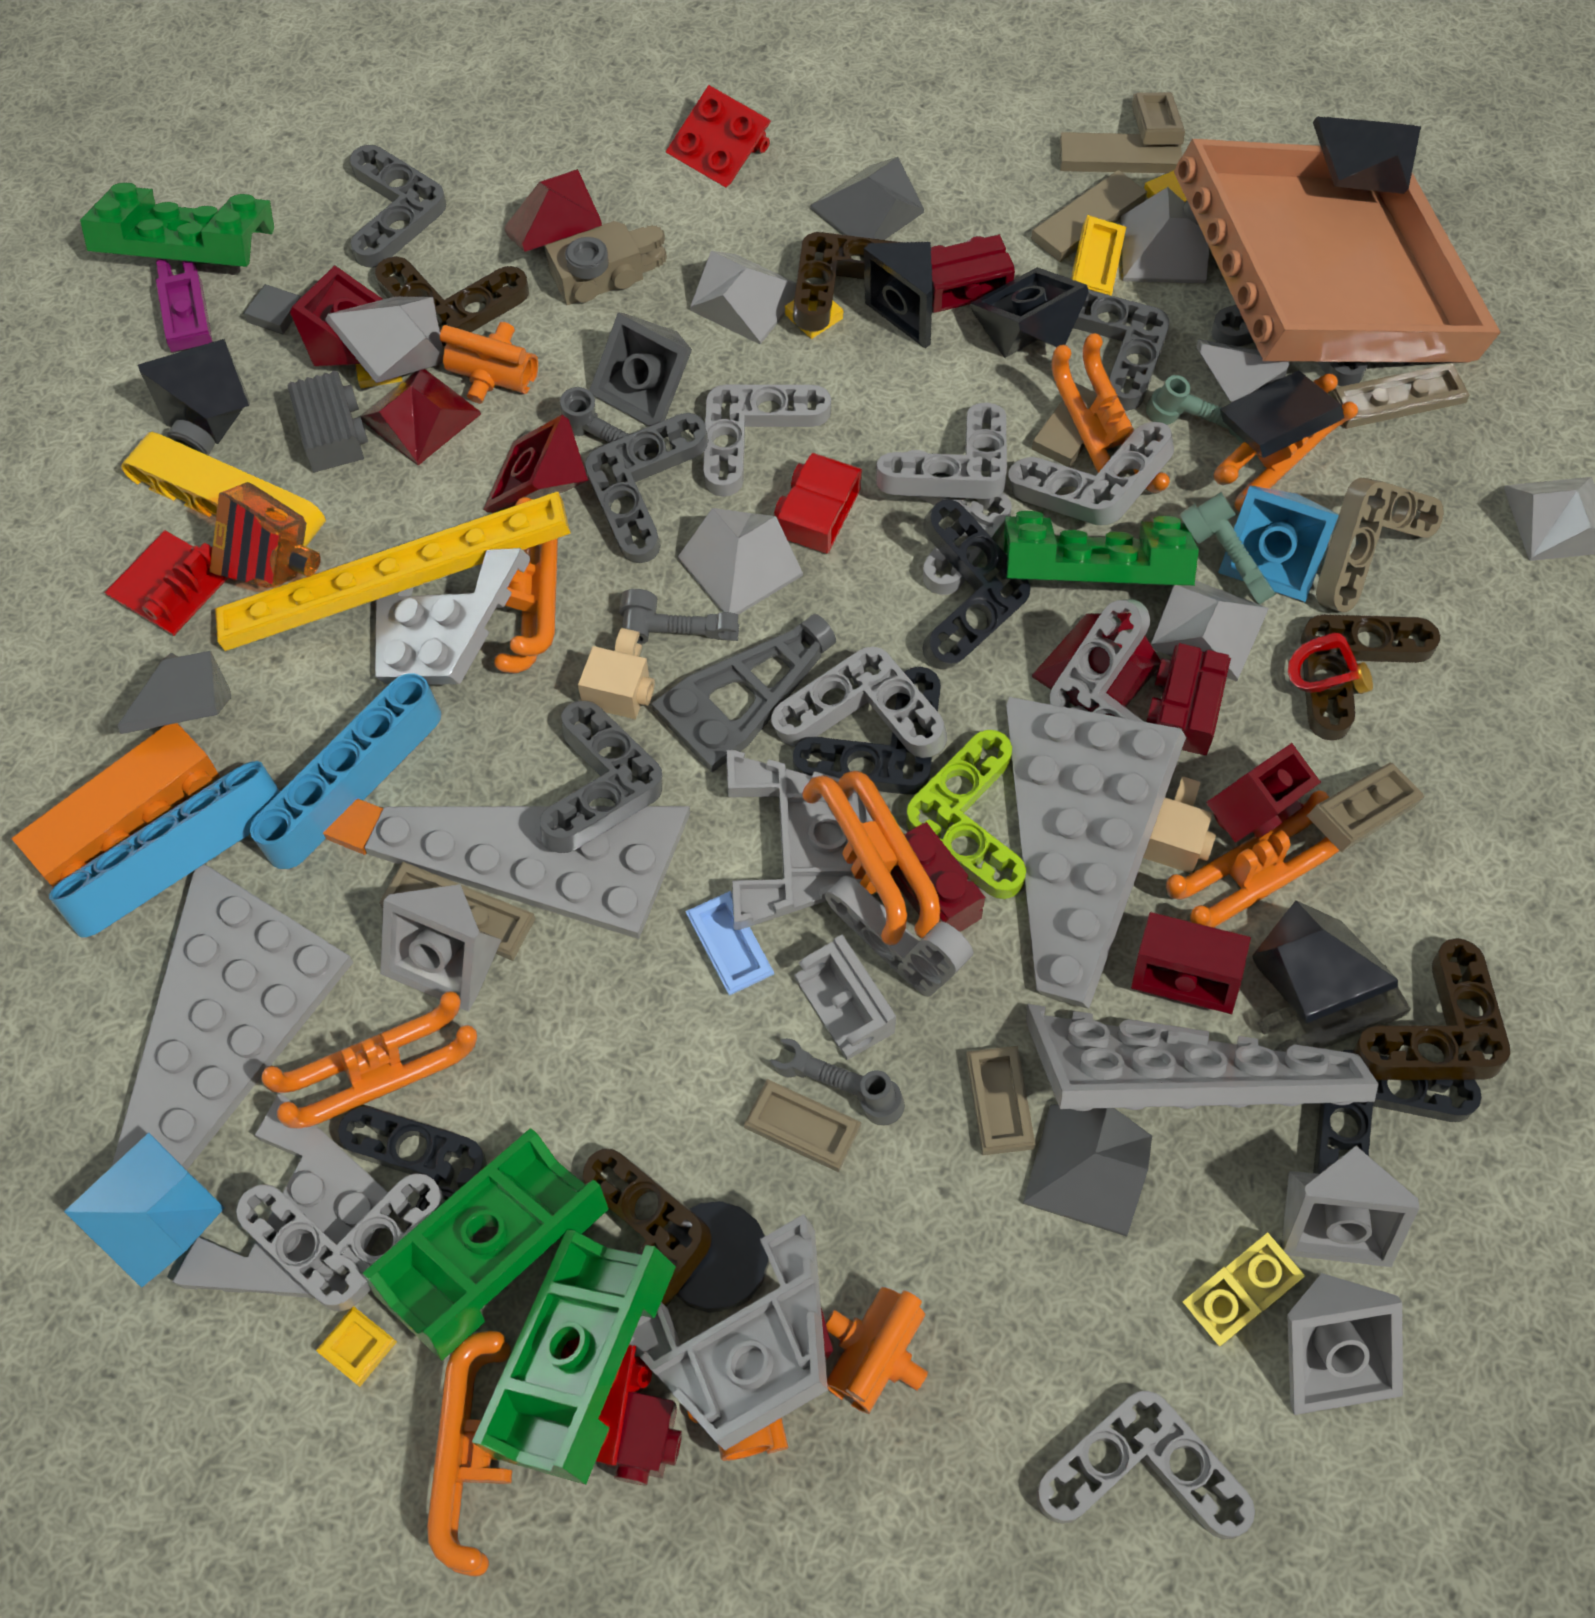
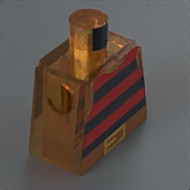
(259, 539)

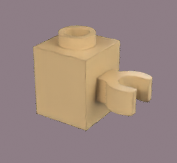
(618, 678)
(1181, 830)

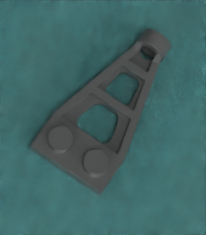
(705, 727)

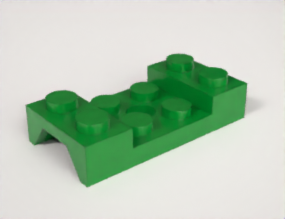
(132, 224)
(1159, 556)
(442, 1279)
(549, 1406)

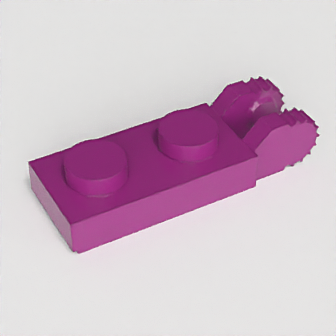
(183, 306)

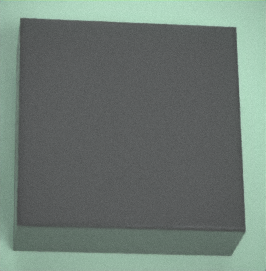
(271, 309)

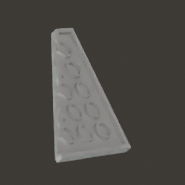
(1085, 819)
(225, 1012)

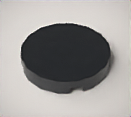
(733, 1263)

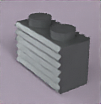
(326, 421)

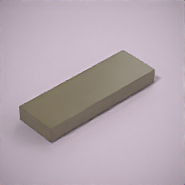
(1115, 152)
(1104, 201)
(1403, 394)
(1365, 806)
(490, 914)

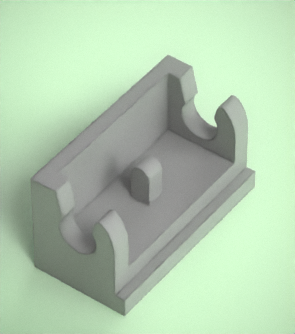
(845, 997)

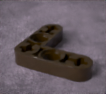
(835, 262)
(452, 309)
(1334, 661)
(1454, 1039)
(652, 1229)

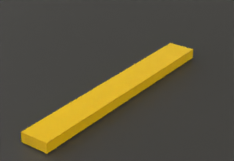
(389, 571)

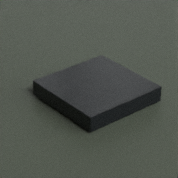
(1281, 413)

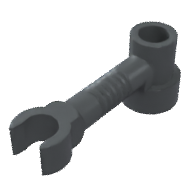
(579, 407)
(639, 614)
(879, 1108)

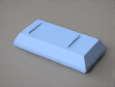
(732, 952)

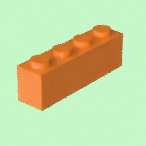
(117, 803)

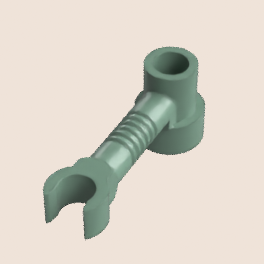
(1174, 399)
(1213, 519)

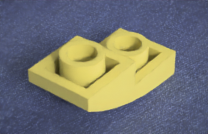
(1243, 1289)

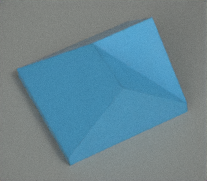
(1284, 539)
(145, 1210)

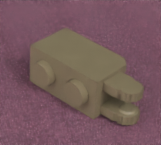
(628, 255)

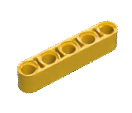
(198, 479)

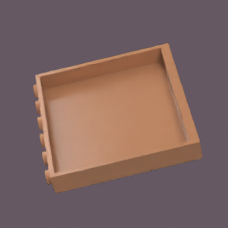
(1329, 265)

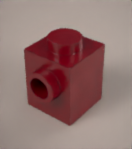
(647, 1439)

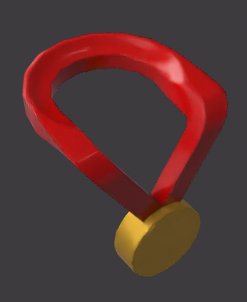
(1358, 673)

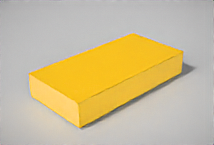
(1098, 254)

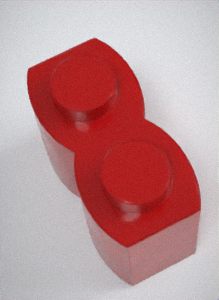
(818, 501)

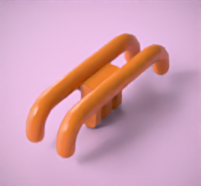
(1105, 421)
(1282, 461)
(536, 596)
(876, 849)
(1255, 867)
(371, 1066)
(457, 1457)

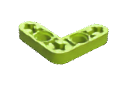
(952, 806)

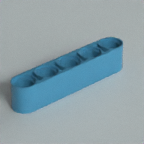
(346, 770)
(164, 850)

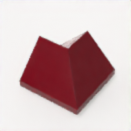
(553, 212)
(330, 294)
(420, 416)
(538, 465)
(1130, 680)

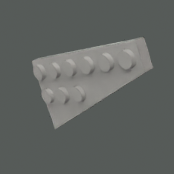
(502, 853)
(1179, 1067)

